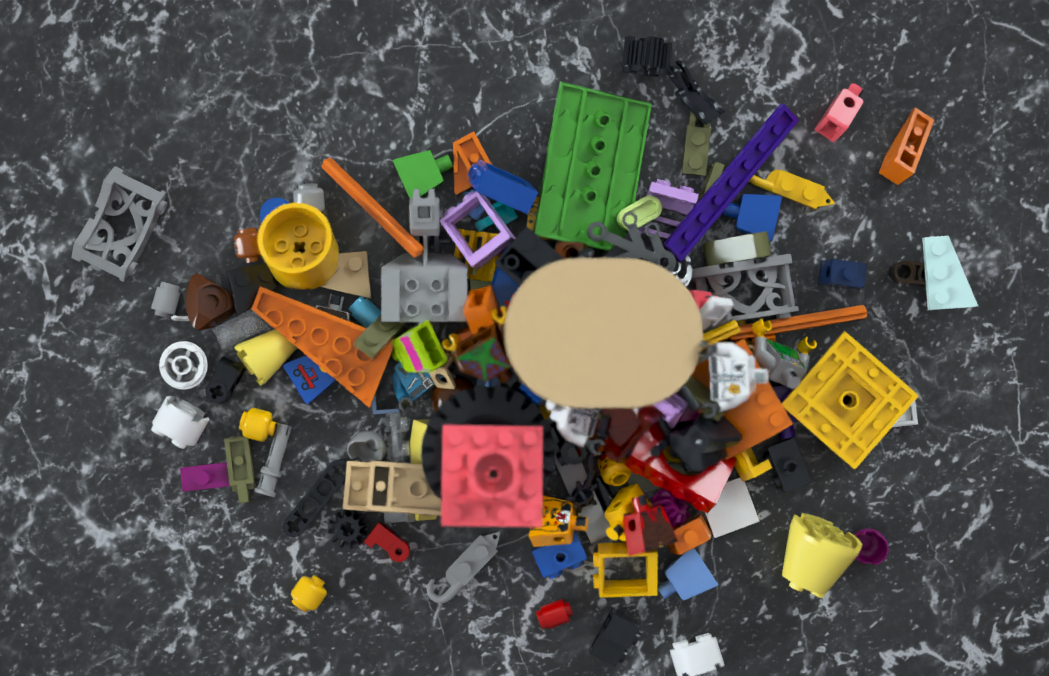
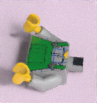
(783, 363)

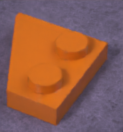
(466, 152)

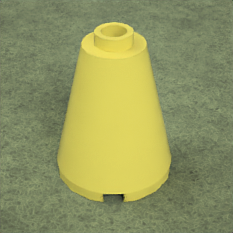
(265, 354)

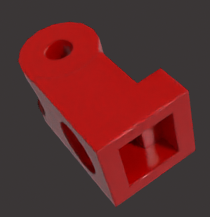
(391, 542)

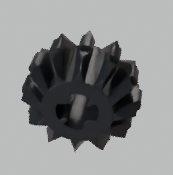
(340, 530)

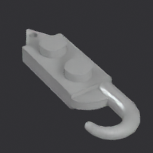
(466, 566)

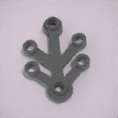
(636, 249)

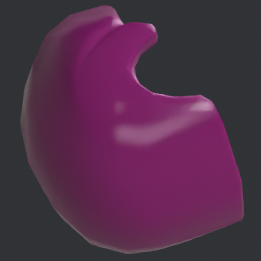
(874, 546)

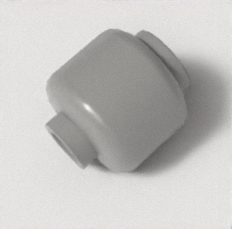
(310, 195)

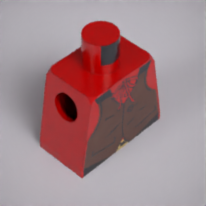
(647, 527)

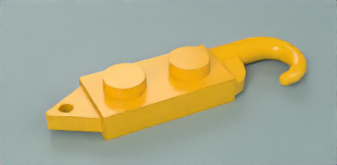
(794, 188)

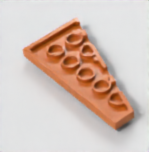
(325, 341)

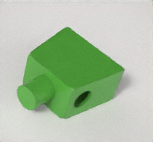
(422, 172)

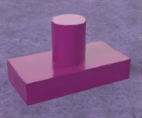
(204, 476)

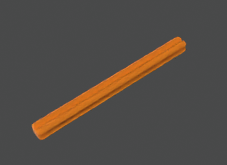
(372, 207)
(806, 321)

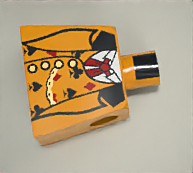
(558, 523)

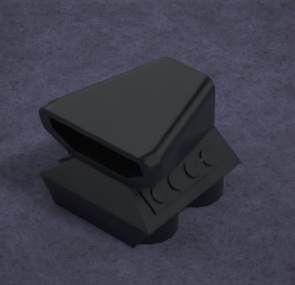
(704, 441)

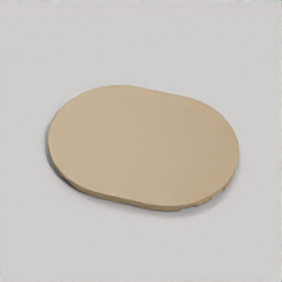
(603, 333)

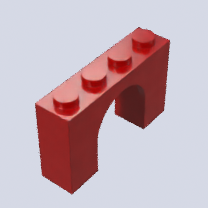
(699, 490)

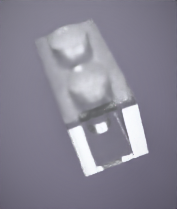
(240, 329)

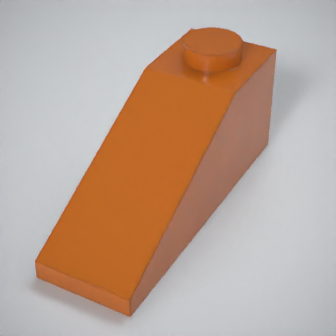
(907, 147)

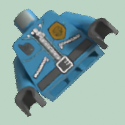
(411, 385)

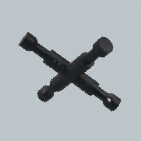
(665, 442)

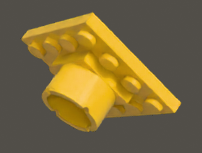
(873, 406)

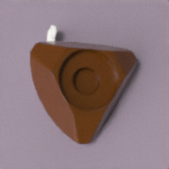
(206, 303)

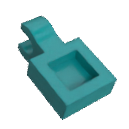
(505, 212)

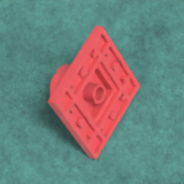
(474, 497)

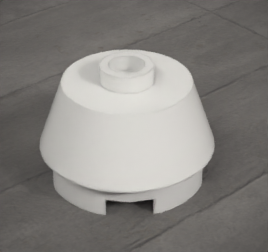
(183, 365)

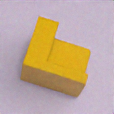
(748, 465)

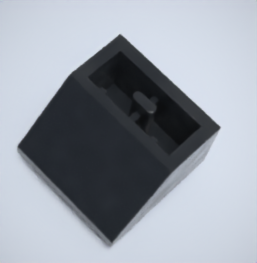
(526, 256)

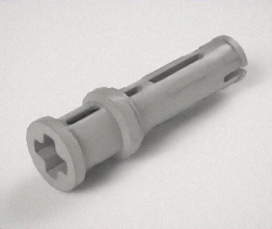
(271, 470)

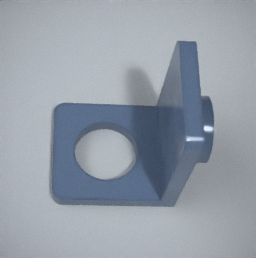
(377, 411)

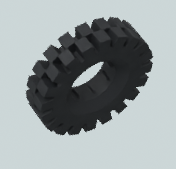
(482, 408)

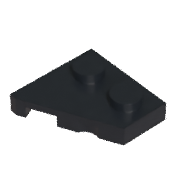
(245, 284)

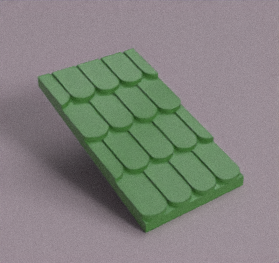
(590, 164)

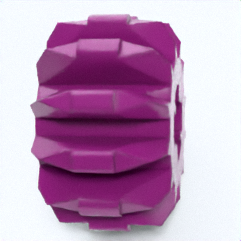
(675, 508)

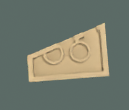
(351, 275)

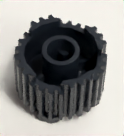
(646, 56)

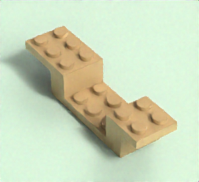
(390, 488)

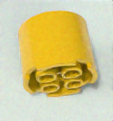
(296, 228)

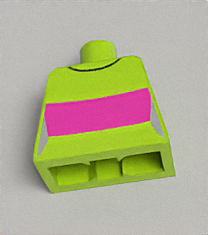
(419, 349)

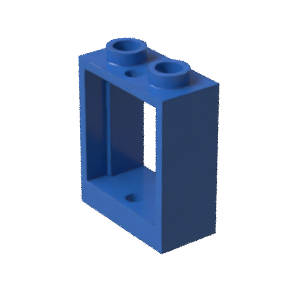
(502, 186)

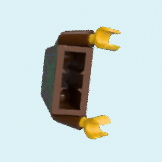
(484, 352)

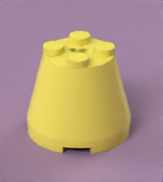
(817, 554)

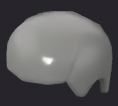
(367, 447)

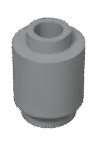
(166, 299)

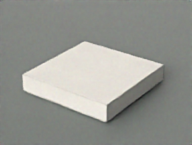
(732, 509)

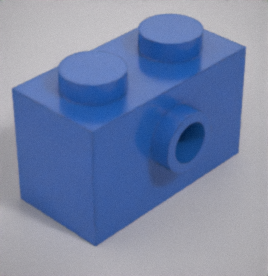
(555, 558)

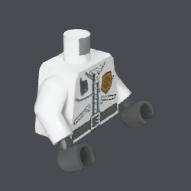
(731, 376)
(576, 424)

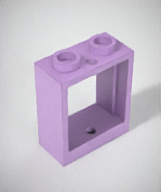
(491, 248)

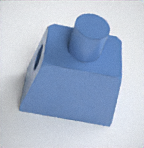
(687, 576)

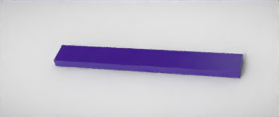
(730, 182)

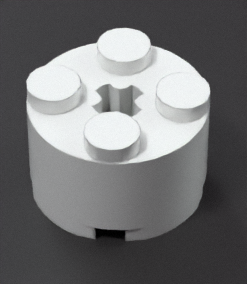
(179, 422)
(697, 656)

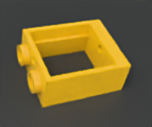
(627, 587)

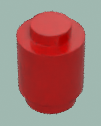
(554, 614)

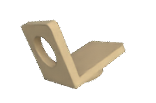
(443, 370)

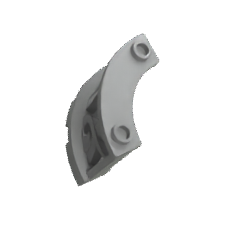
(90, 239)
(770, 266)

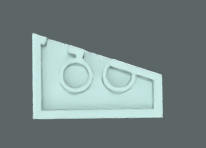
(944, 276)

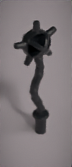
(583, 494)

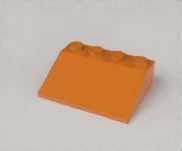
(755, 418)

